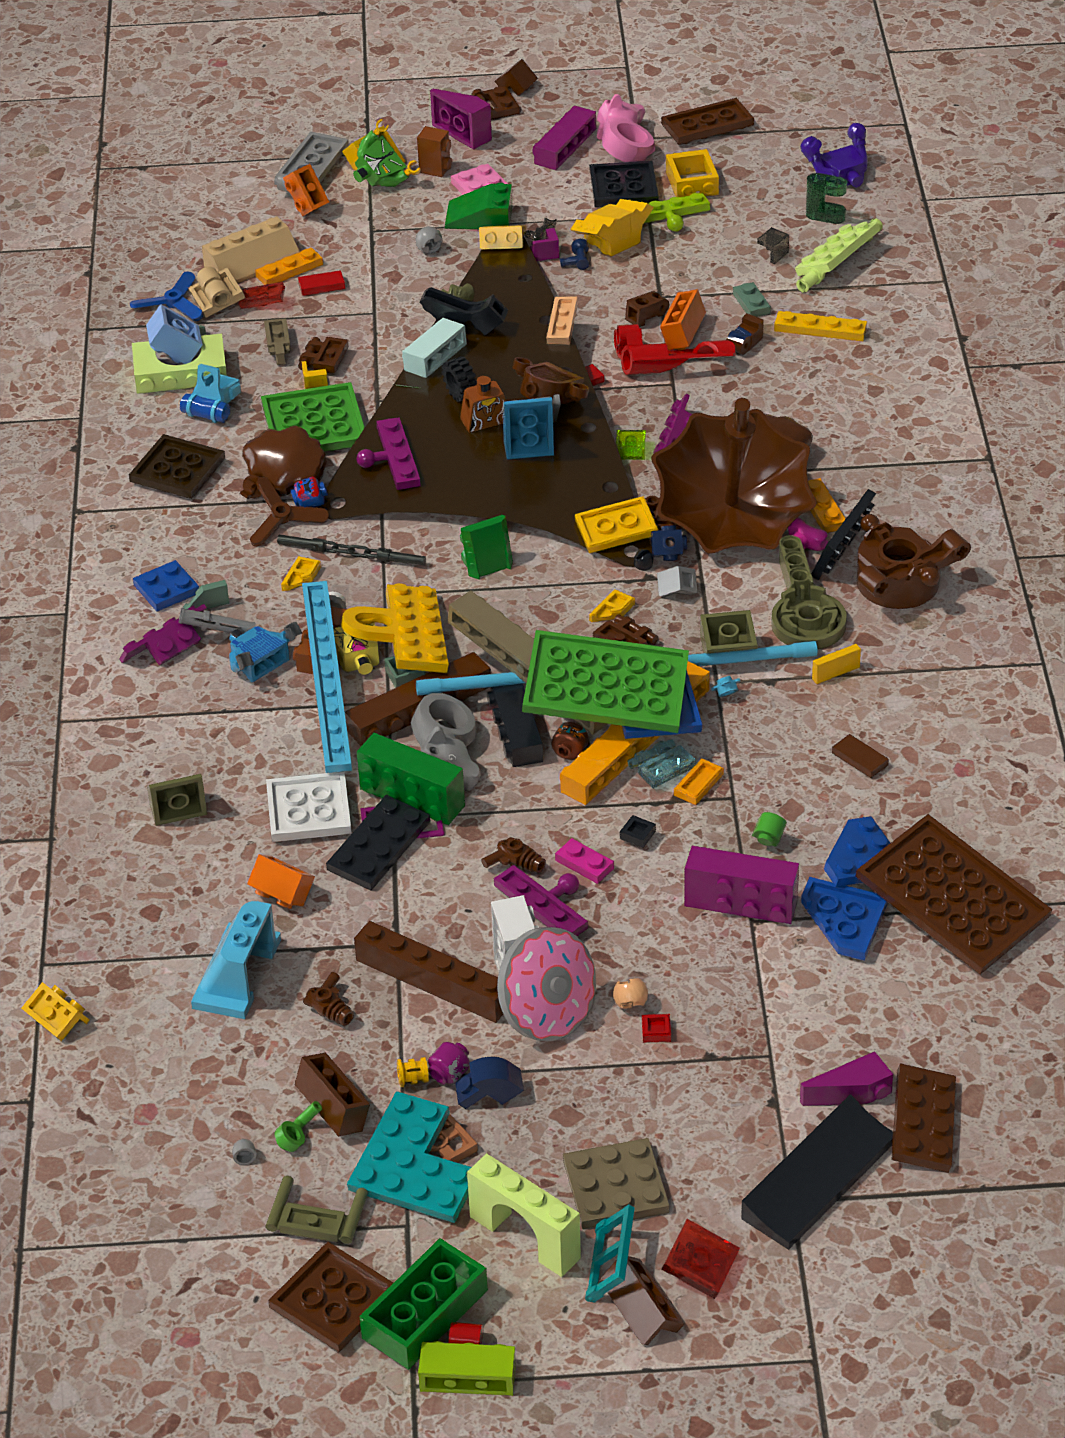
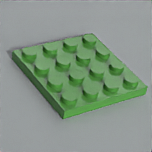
(324, 412)

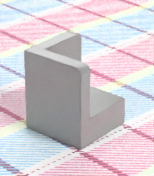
(677, 580)

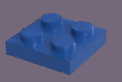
(165, 585)

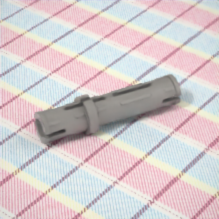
(187, 617)

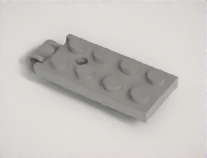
(316, 149)

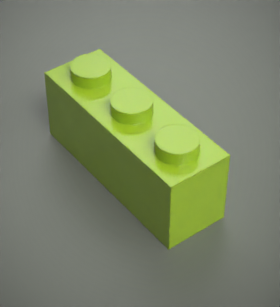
(467, 1368)

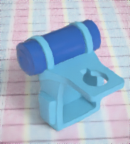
(211, 395)

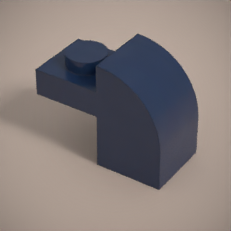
(489, 1077)

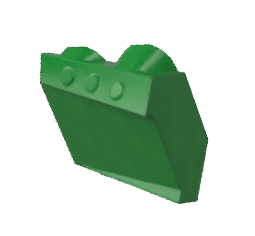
(486, 547)

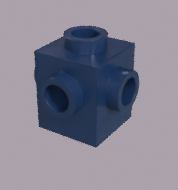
(659, 546)

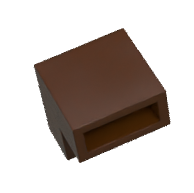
(518, 77)

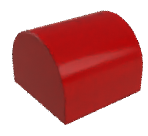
(466, 1333)

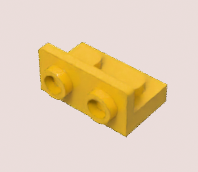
(501, 237)
(53, 1011)

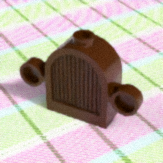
(549, 380)

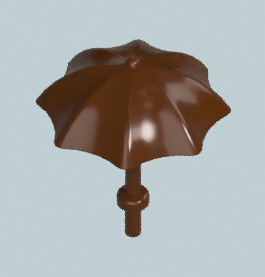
(733, 480)

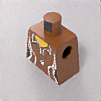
(482, 405)

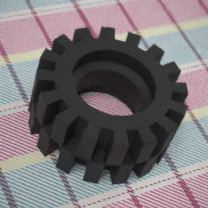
(458, 377)

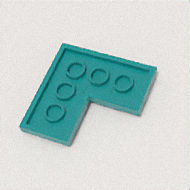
(399, 1165)

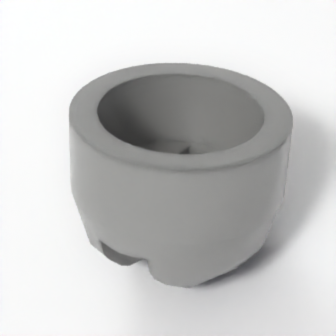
(244, 1152)

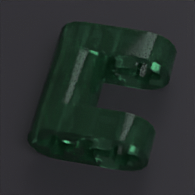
(817, 188)

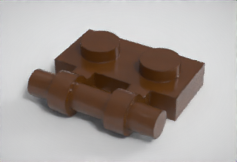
(329, 353)
(625, 630)

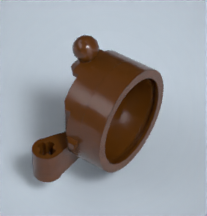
(906, 582)

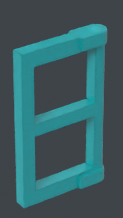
(620, 1248)

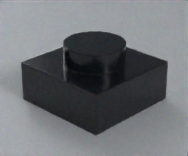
(637, 831)

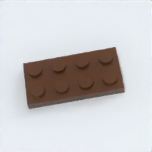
(707, 121)
(924, 1118)

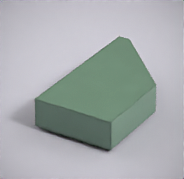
(211, 595)

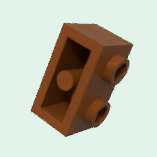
(434, 151)

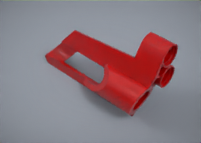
(656, 358)

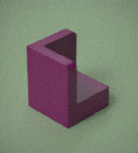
(547, 248)

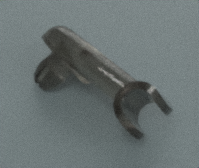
(540, 232)

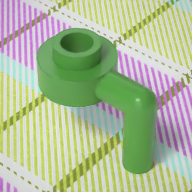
(290, 1134)

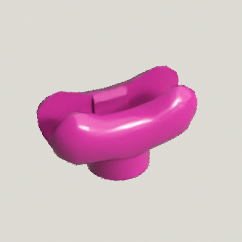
(810, 537)

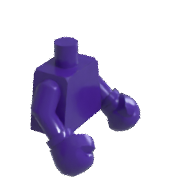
(844, 162)

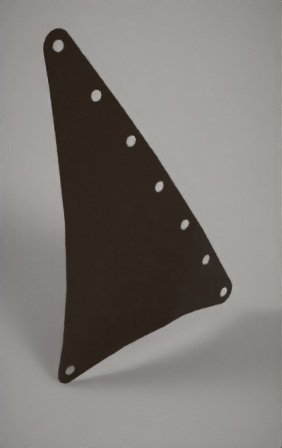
(470, 471)

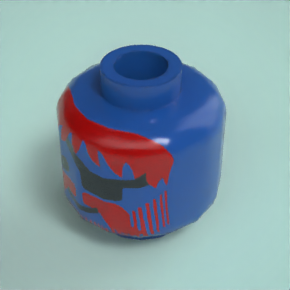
(309, 493)

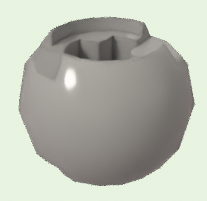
(428, 240)

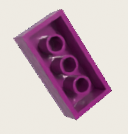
(741, 884)

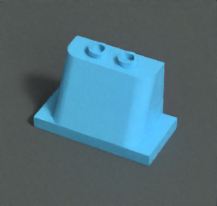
(225, 981)

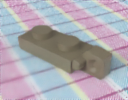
(277, 339)

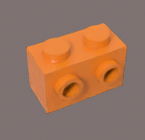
(305, 190)
(281, 881)

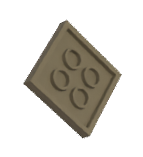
(614, 1177)

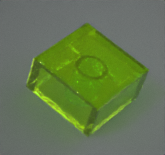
(631, 444)

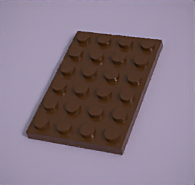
(954, 893)

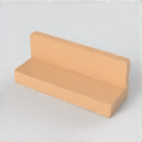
(562, 320)

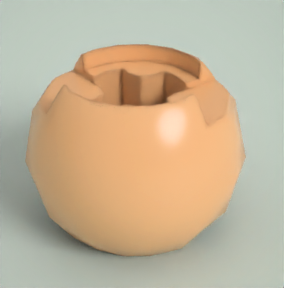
(630, 993)

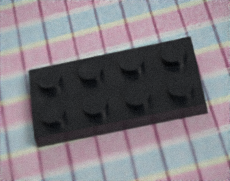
(844, 535)
(378, 842)

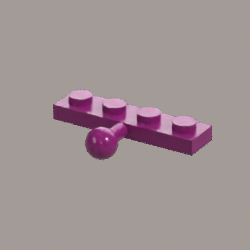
(395, 451)
(545, 903)

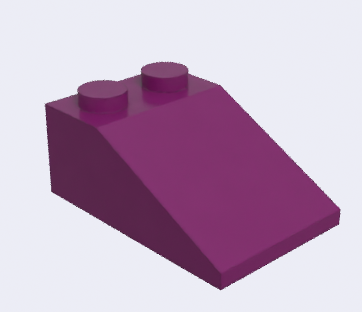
(463, 116)

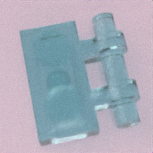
(662, 762)

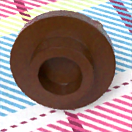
(250, 489)

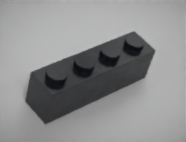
(515, 727)

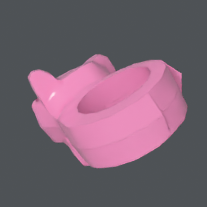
(621, 130)

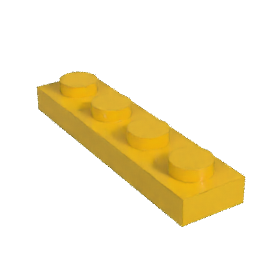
(820, 326)

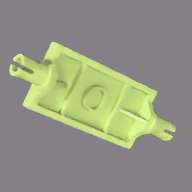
(834, 252)

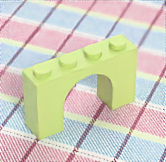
(156, 376)
(498, 1190)

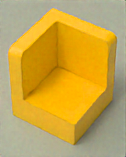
(314, 378)

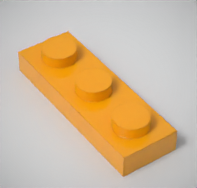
(289, 266)
(826, 510)

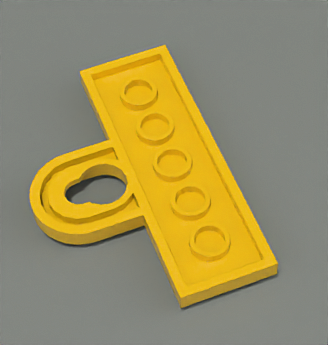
(411, 626)

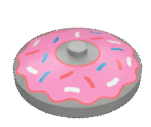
(546, 983)

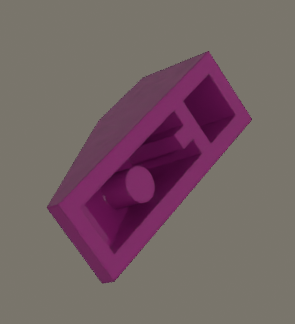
(863, 1078)

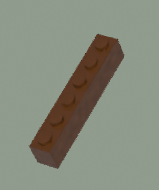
(396, 707)
(429, 970)

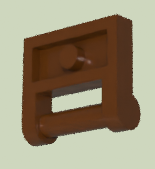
(501, 100)

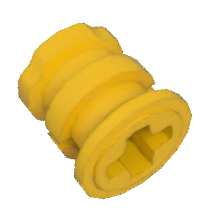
(412, 1071)

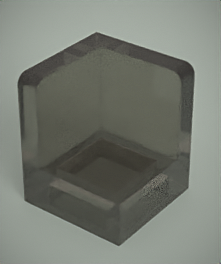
(776, 242)

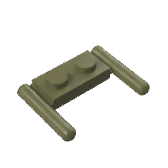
(314, 1221)

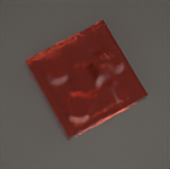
(700, 1258)

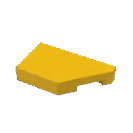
(302, 571)
(611, 606)

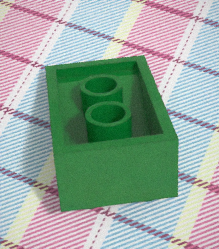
(481, 207)

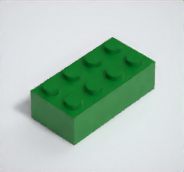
(411, 777)
(423, 1302)

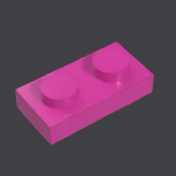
(584, 861)

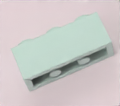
(434, 347)

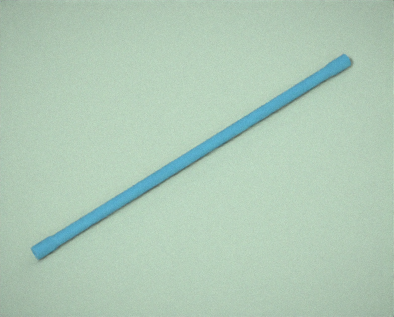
(795, 650)

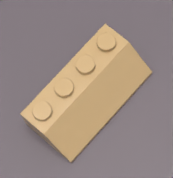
(250, 249)

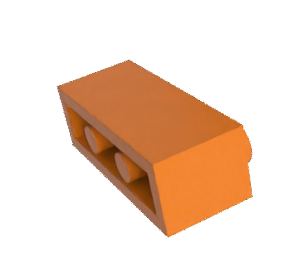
(683, 319)

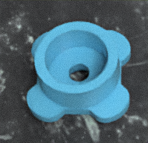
(726, 686)

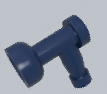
(579, 248)

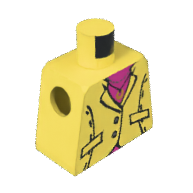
(355, 652)

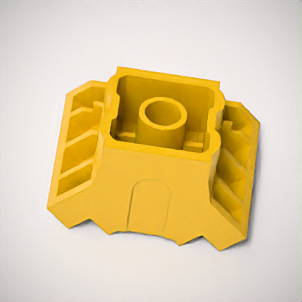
(614, 226)

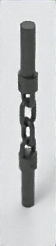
(382, 553)

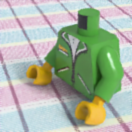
(379, 162)

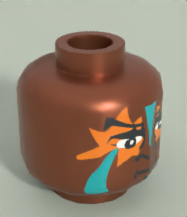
(571, 739)

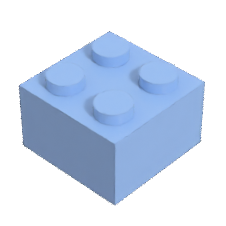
(173, 335)

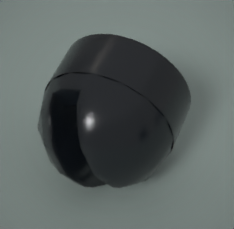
(646, 560)

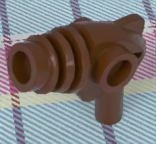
(515, 853)
(327, 1001)

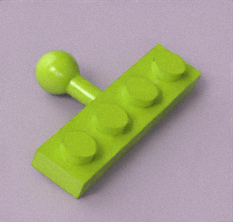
(677, 207)

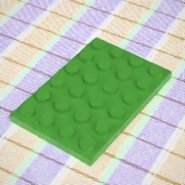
(606, 681)

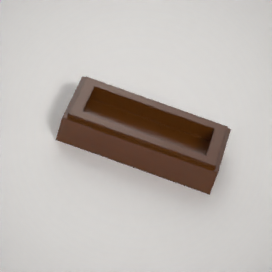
(860, 756)

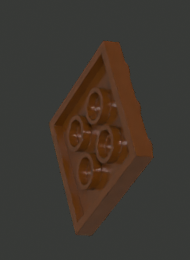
(329, 1296)

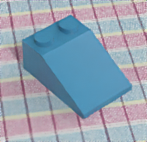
(528, 428)

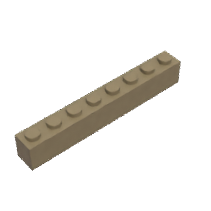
(498, 638)

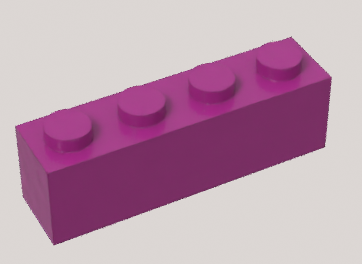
(564, 137)

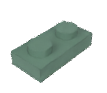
(751, 299)

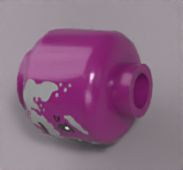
(448, 1062)

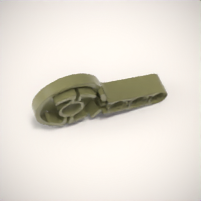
(803, 601)

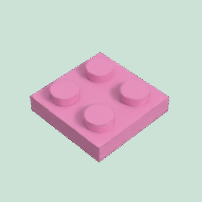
(476, 178)

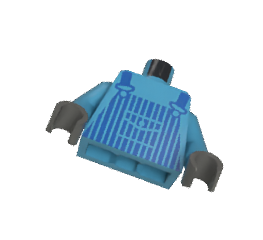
(260, 650)

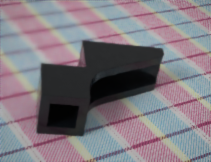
(483, 314)

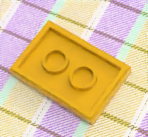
(616, 524)

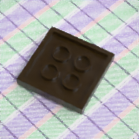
(177, 466)

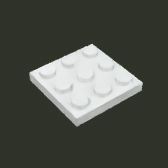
(308, 806)

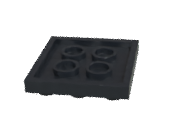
(623, 181)

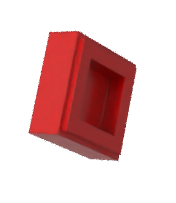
(656, 1028)

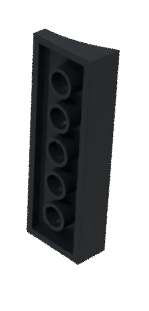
(816, 1173)

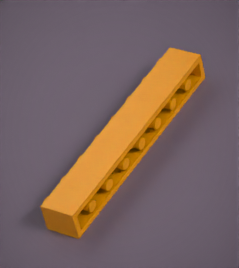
(611, 751)

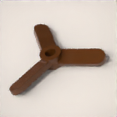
(282, 513)

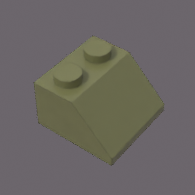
(727, 632)
(177, 799)

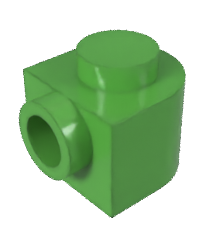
(769, 829)

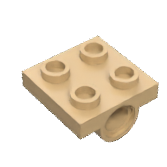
(215, 290)

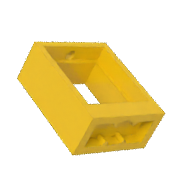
(690, 163)

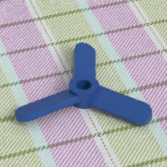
(175, 298)

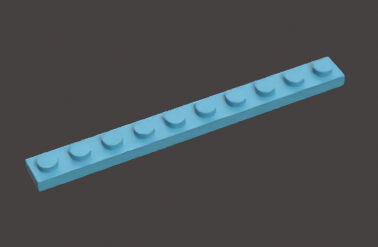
(326, 677)

